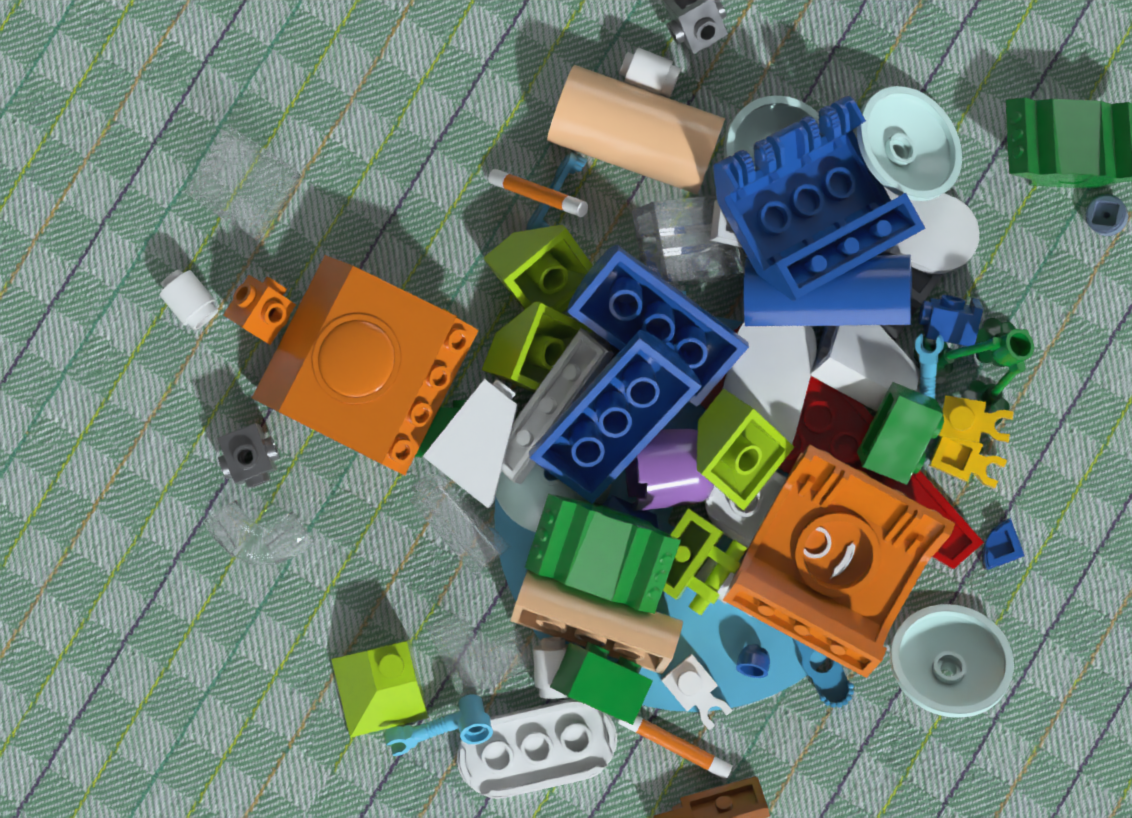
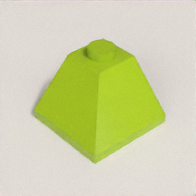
(540, 266)
(530, 346)
(738, 448)
(380, 688)

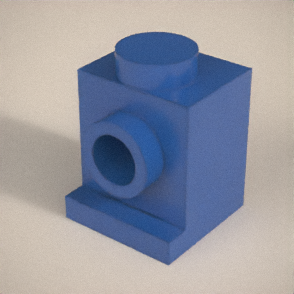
(951, 319)

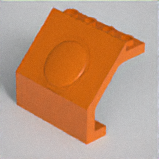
(365, 363)
(854, 610)

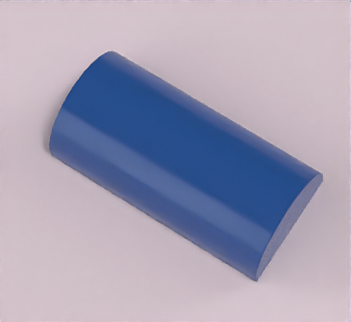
(866, 295)
(627, 297)
(616, 416)

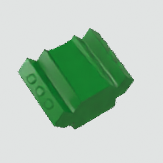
(1069, 142)
(602, 552)

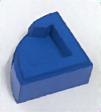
(1001, 545)

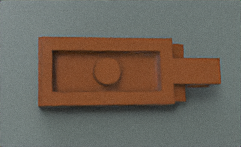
(731, 800)

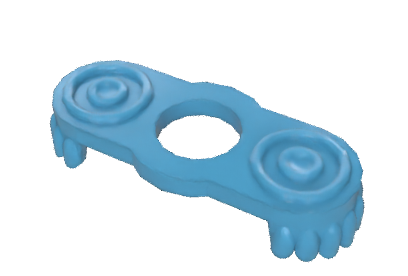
(570, 164)
(831, 685)

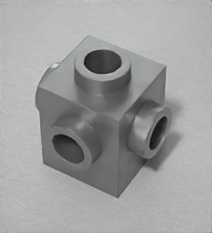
(696, 22)
(237, 445)

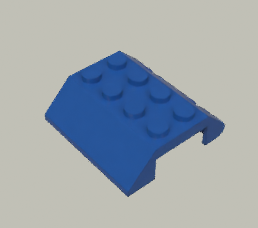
(811, 202)

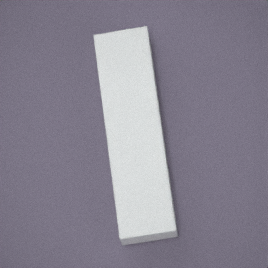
(567, 379)

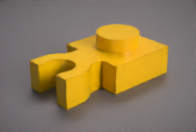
(967, 419)
(962, 458)

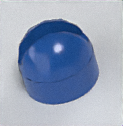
(753, 661)

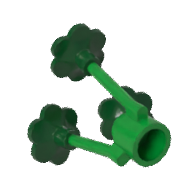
(994, 344)

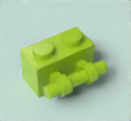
(696, 545)

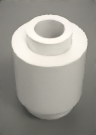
(650, 72)
(188, 299)
(546, 664)

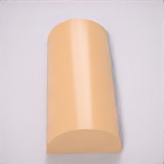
(635, 129)
(585, 618)

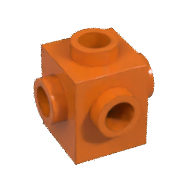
(260, 308)

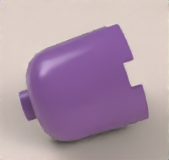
(667, 472)

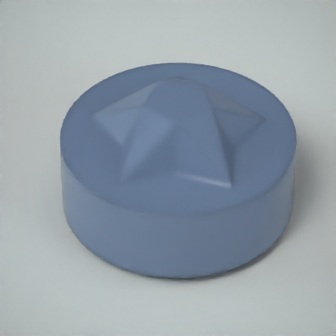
(1106, 215)

